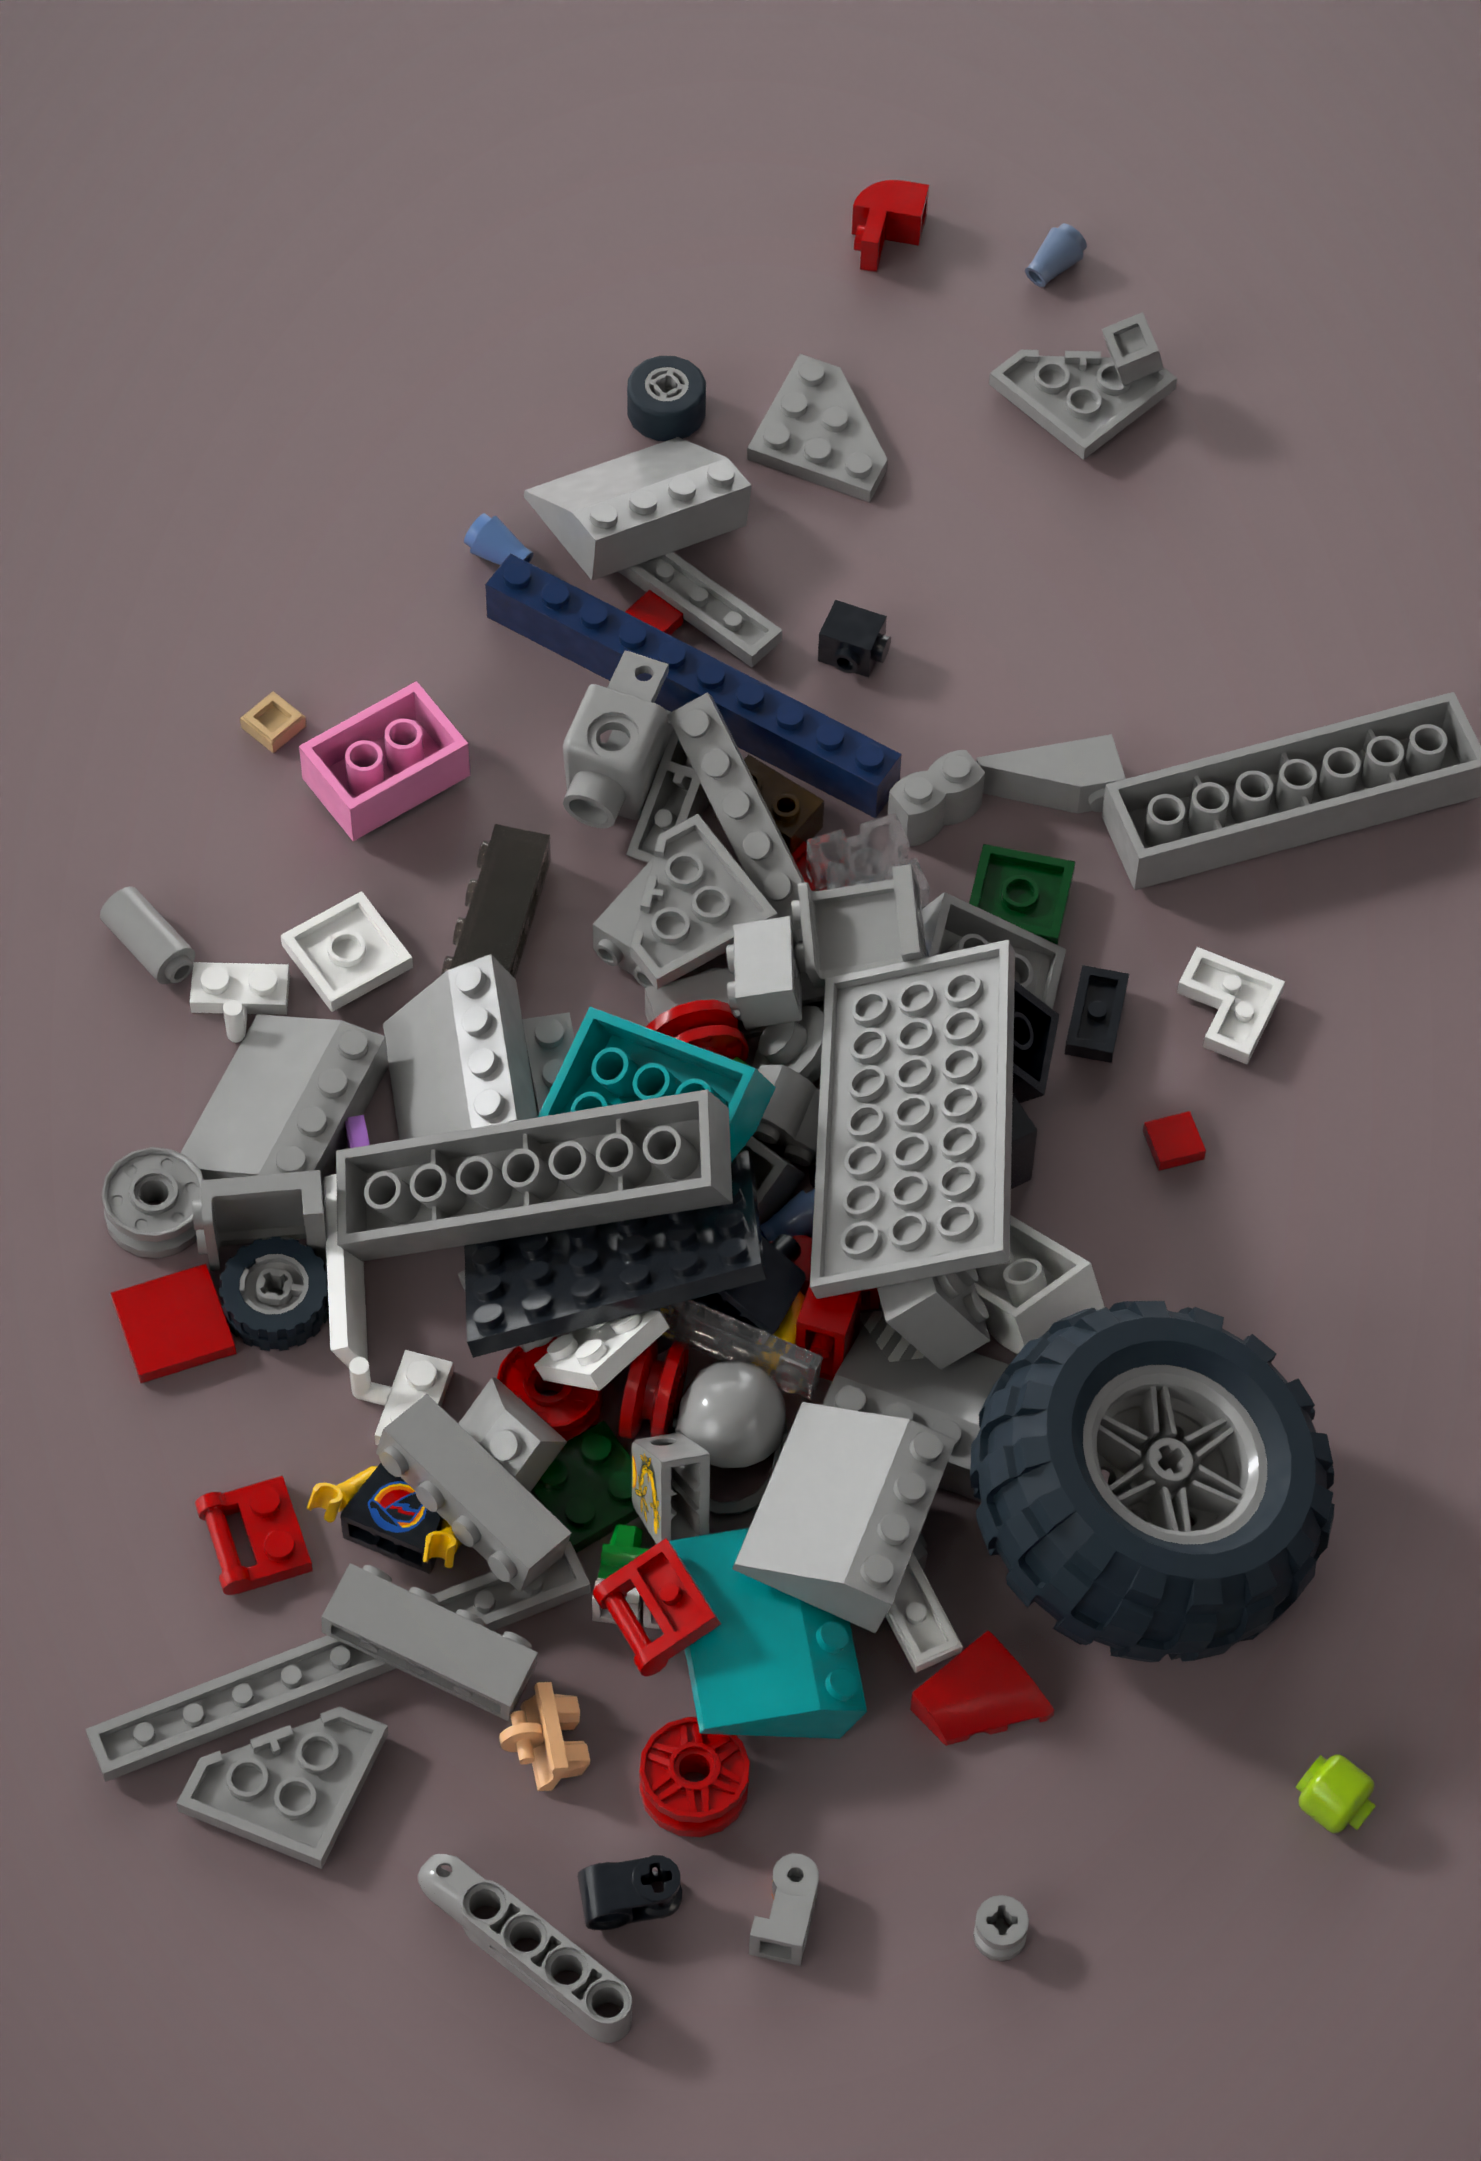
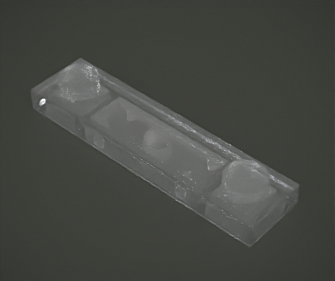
(728, 1339)

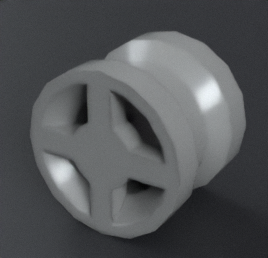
(998, 1940)

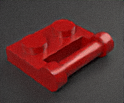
(270, 1531)
(670, 1597)

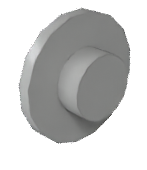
(794, 1044)

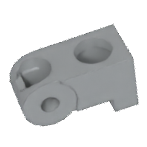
(794, 1901)

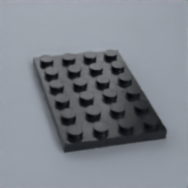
(611, 1270)

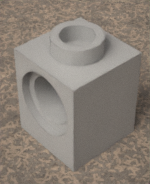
(1132, 348)

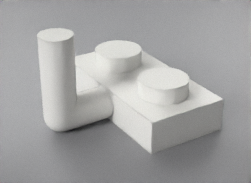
(239, 991)
(414, 1379)

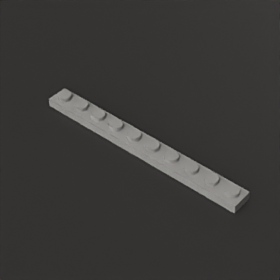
(303, 1675)

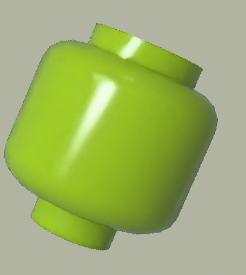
(1336, 1793)

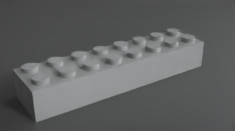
(1293, 790)
(534, 1176)

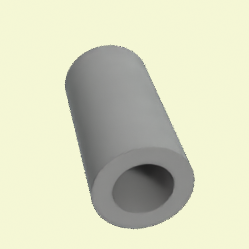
(148, 936)

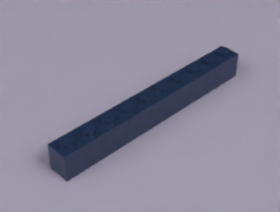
(757, 715)

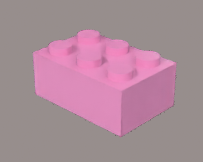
(384, 760)

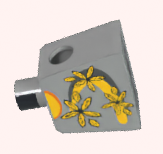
(671, 1486)

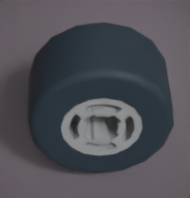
(666, 398)

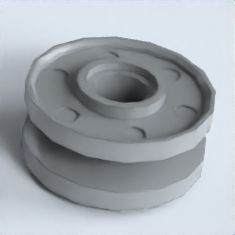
(147, 1177)

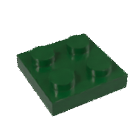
(1024, 889)
(589, 1486)

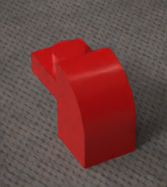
(888, 212)

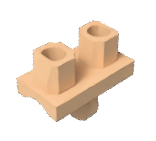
(539, 1737)

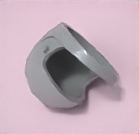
(737, 1418)

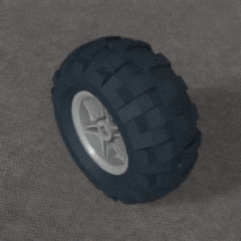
(1185, 1431)

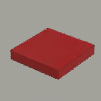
(173, 1323)

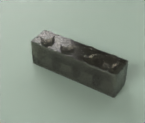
(502, 898)

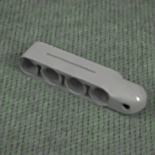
(465, 1890)

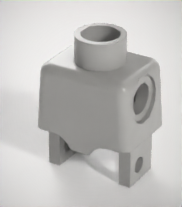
(618, 774)

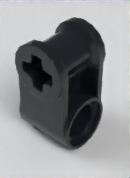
(624, 1894)

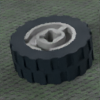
(275, 1293)

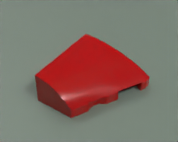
(979, 1693)

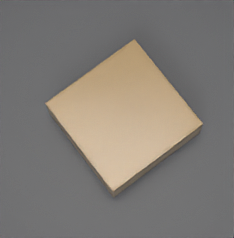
(273, 722)

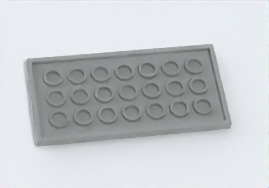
(914, 1121)

